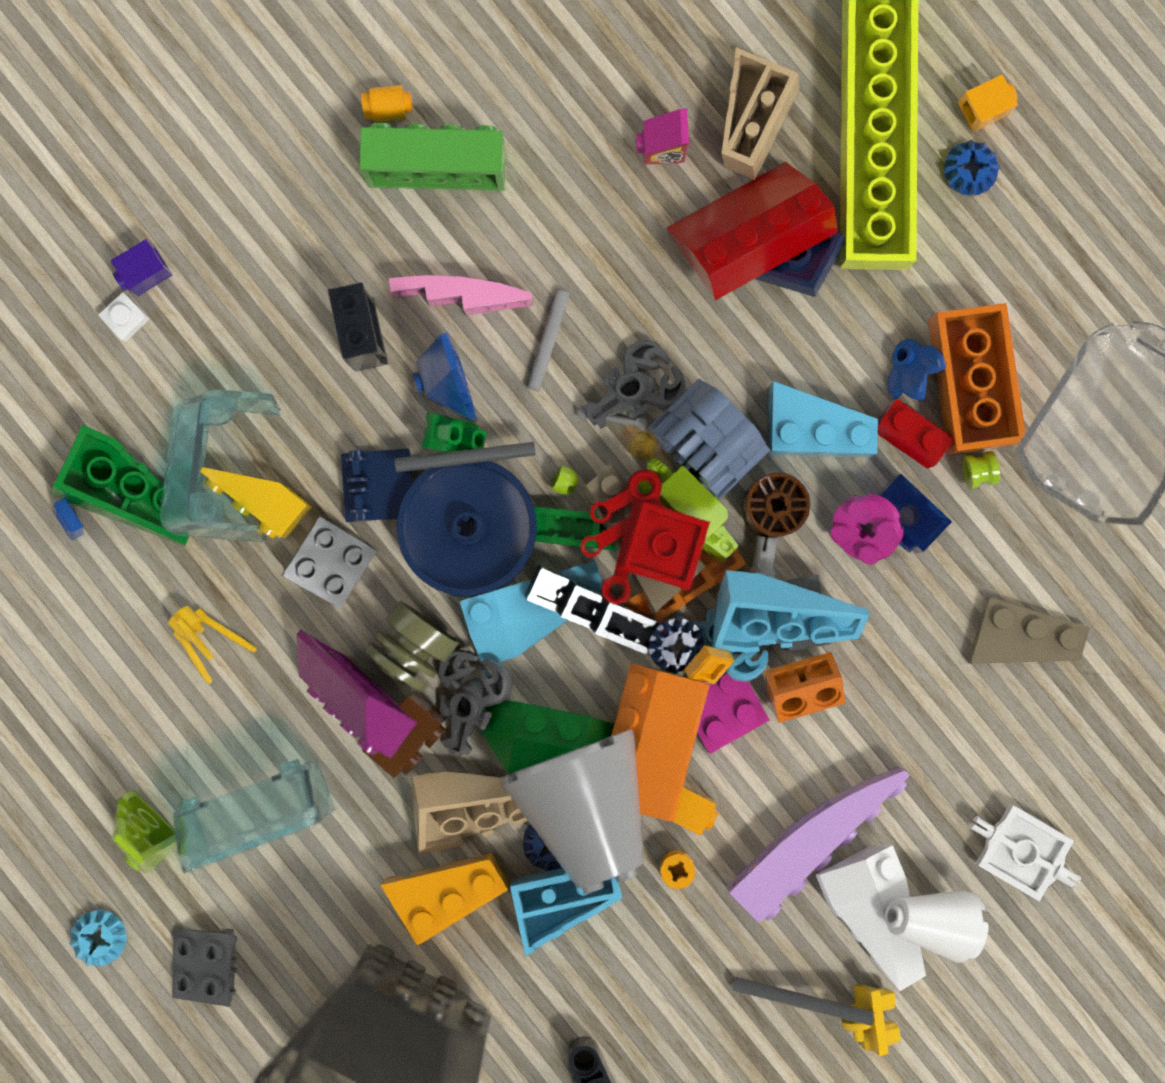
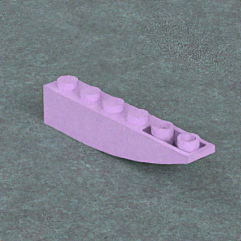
(808, 844)

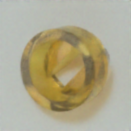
(643, 445)

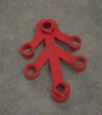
(623, 528)

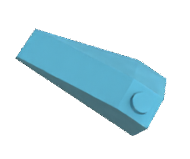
(508, 624)

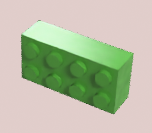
(433, 157)

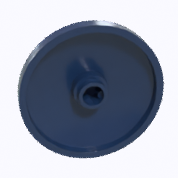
(467, 528)

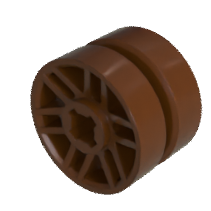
(792, 500)

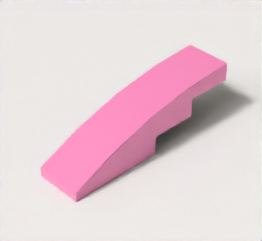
(475, 294)

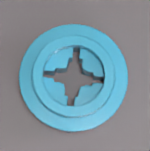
(112, 931)

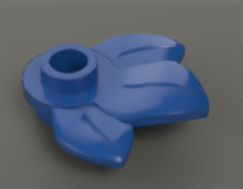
(911, 368)

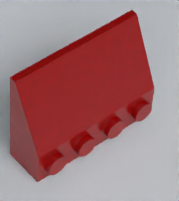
(754, 228)

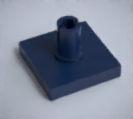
(808, 269)

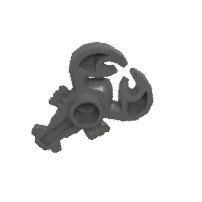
(637, 388)
(470, 697)

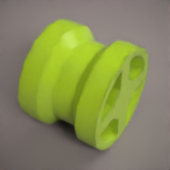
(981, 469)

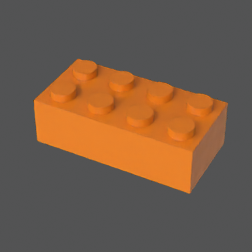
(980, 378)

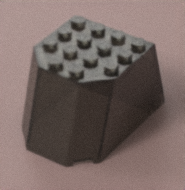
(384, 1026)

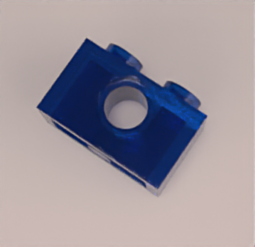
(928, 519)

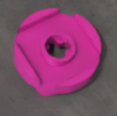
(858, 543)

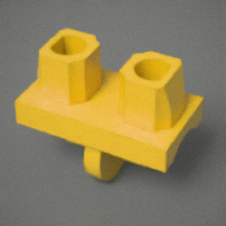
(881, 1032)

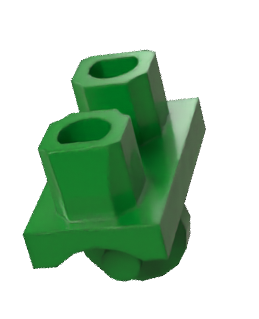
(451, 434)

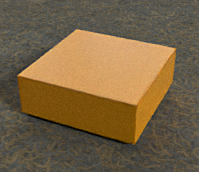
(709, 665)

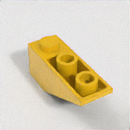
(267, 500)

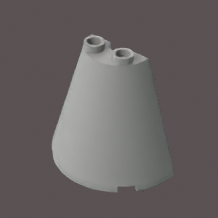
(586, 809)

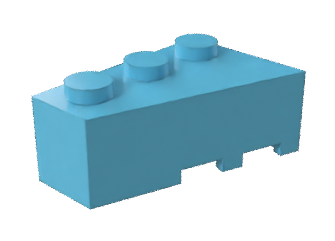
(816, 427)
(552, 904)

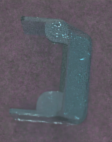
(183, 506)
(251, 814)

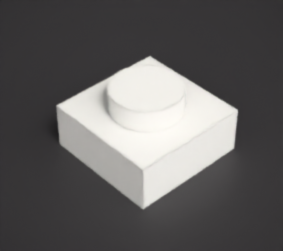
(124, 317)

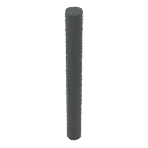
(465, 457)
(803, 1001)

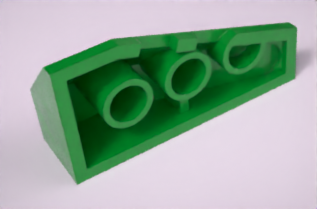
(112, 483)

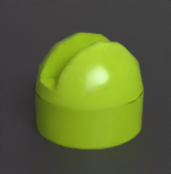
(565, 481)

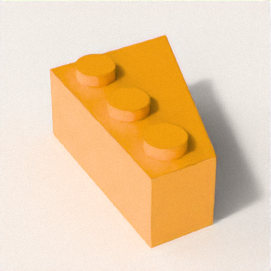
(444, 894)

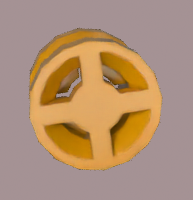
(678, 863)

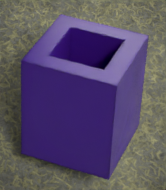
(140, 268)

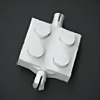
(1025, 852)

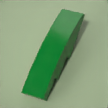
(568, 528)

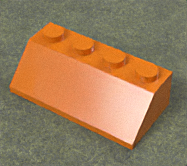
(665, 720)

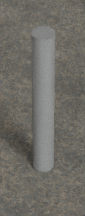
(548, 340)

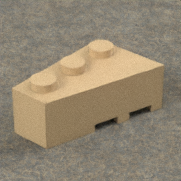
(756, 110)

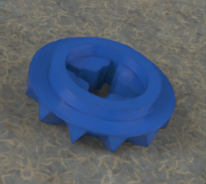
(960, 178)

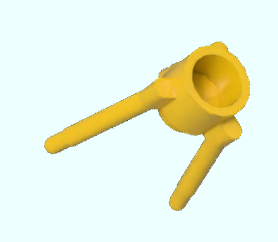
(188, 627)

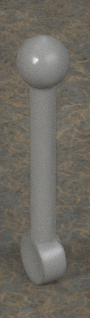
(640, 423)

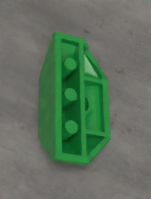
(533, 734)

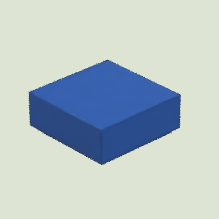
(68, 519)

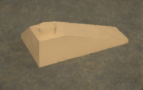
(459, 806)

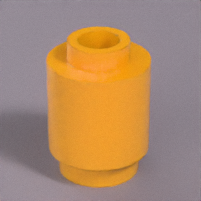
(386, 104)

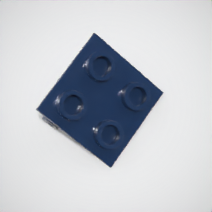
(372, 484)

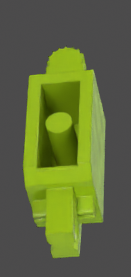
(688, 496)

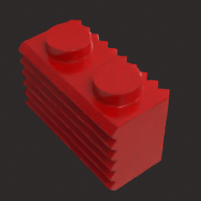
(913, 434)

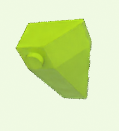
(141, 833)

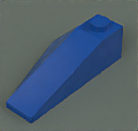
(444, 378)

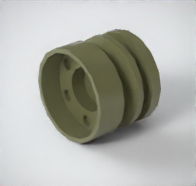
(411, 647)

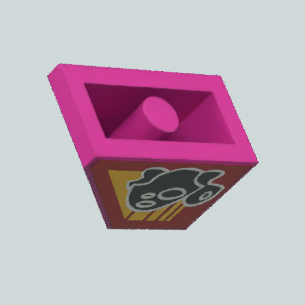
(664, 138)

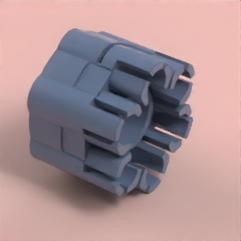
(714, 434)

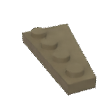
(604, 487)

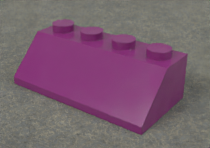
(352, 697)

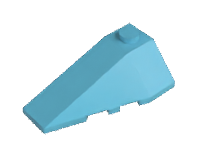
(768, 611)

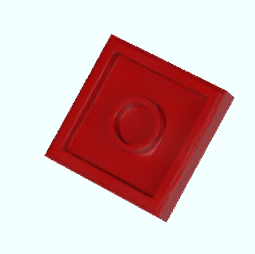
(665, 545)

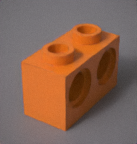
(805, 687)

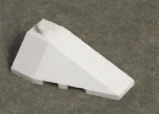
(859, 894)

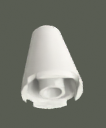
(941, 923)

